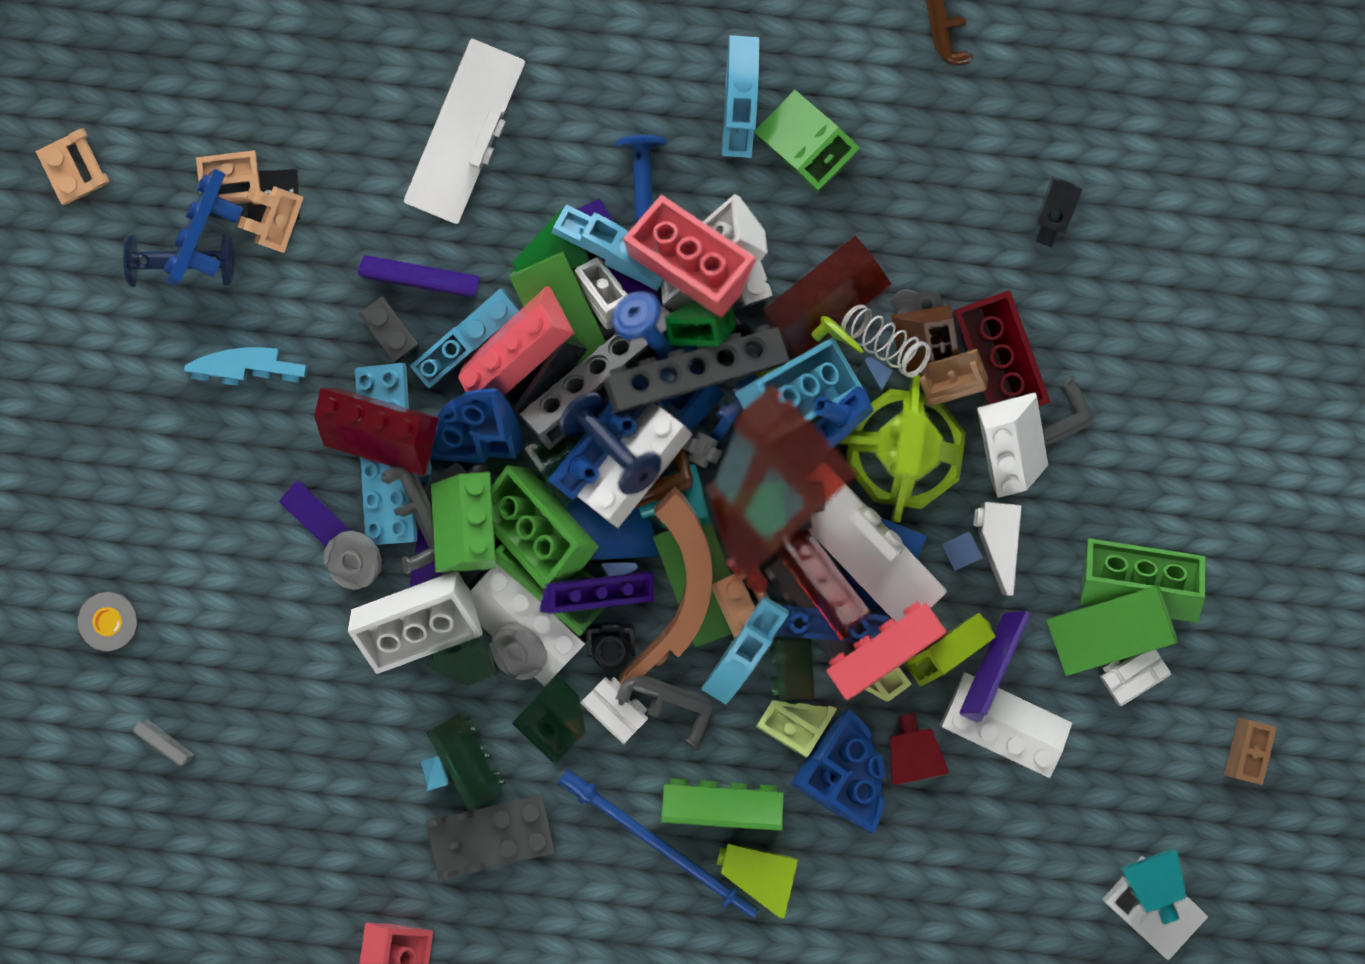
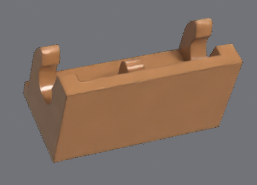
(953, 377)
(1250, 751)

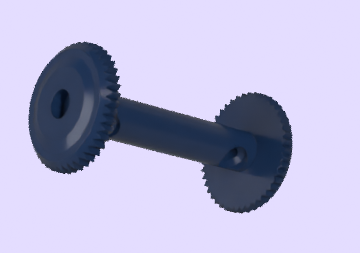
(158, 259)
(638, 471)

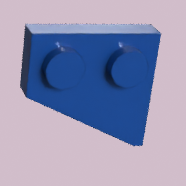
(729, 412)

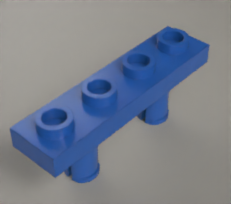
(186, 240)
(842, 417)
(587, 455)
(811, 624)

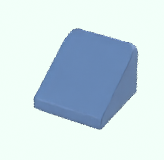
(962, 550)
(619, 568)

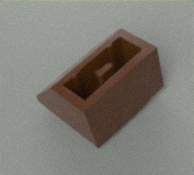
(930, 326)

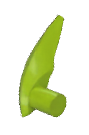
(829, 326)

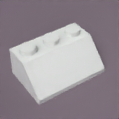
(1013, 443)

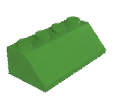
(538, 527)
(1121, 569)
(722, 805)

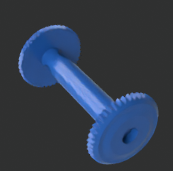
(641, 168)
(637, 318)

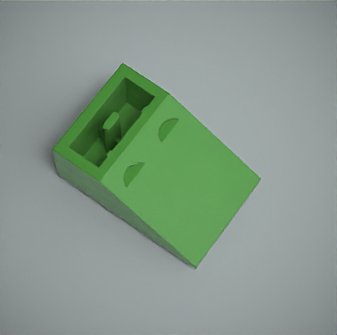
(807, 141)

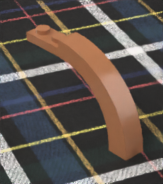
(688, 531)

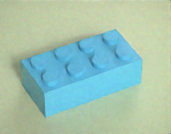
(806, 378)

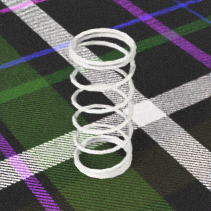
(865, 325)

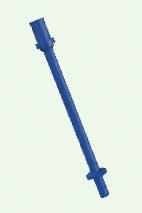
(588, 794)

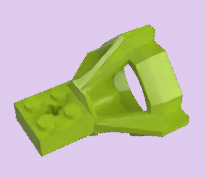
(908, 450)

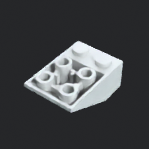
(1164, 938)

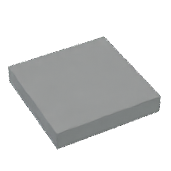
(163, 742)

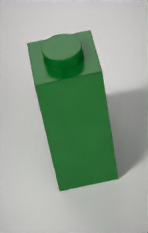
(547, 245)

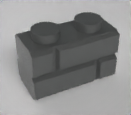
(389, 329)

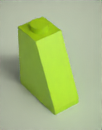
(950, 649)
(760, 874)

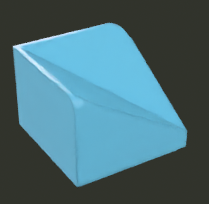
(435, 773)

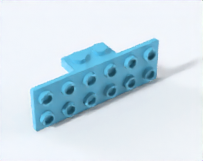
(380, 499)

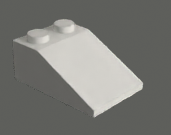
(999, 535)

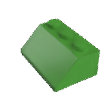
(463, 523)

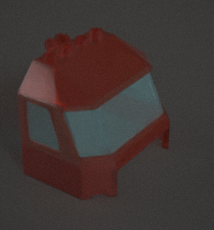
(771, 482)

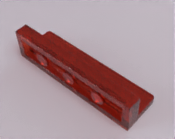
(822, 582)

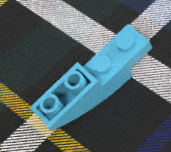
(741, 96)
(604, 240)
(465, 338)
(234, 364)
(745, 650)

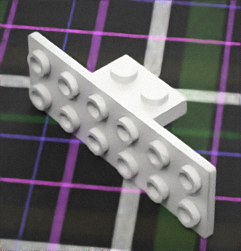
(464, 131)
(874, 555)

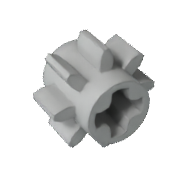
(702, 450)

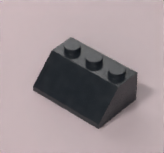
(545, 374)

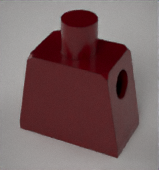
(914, 753)

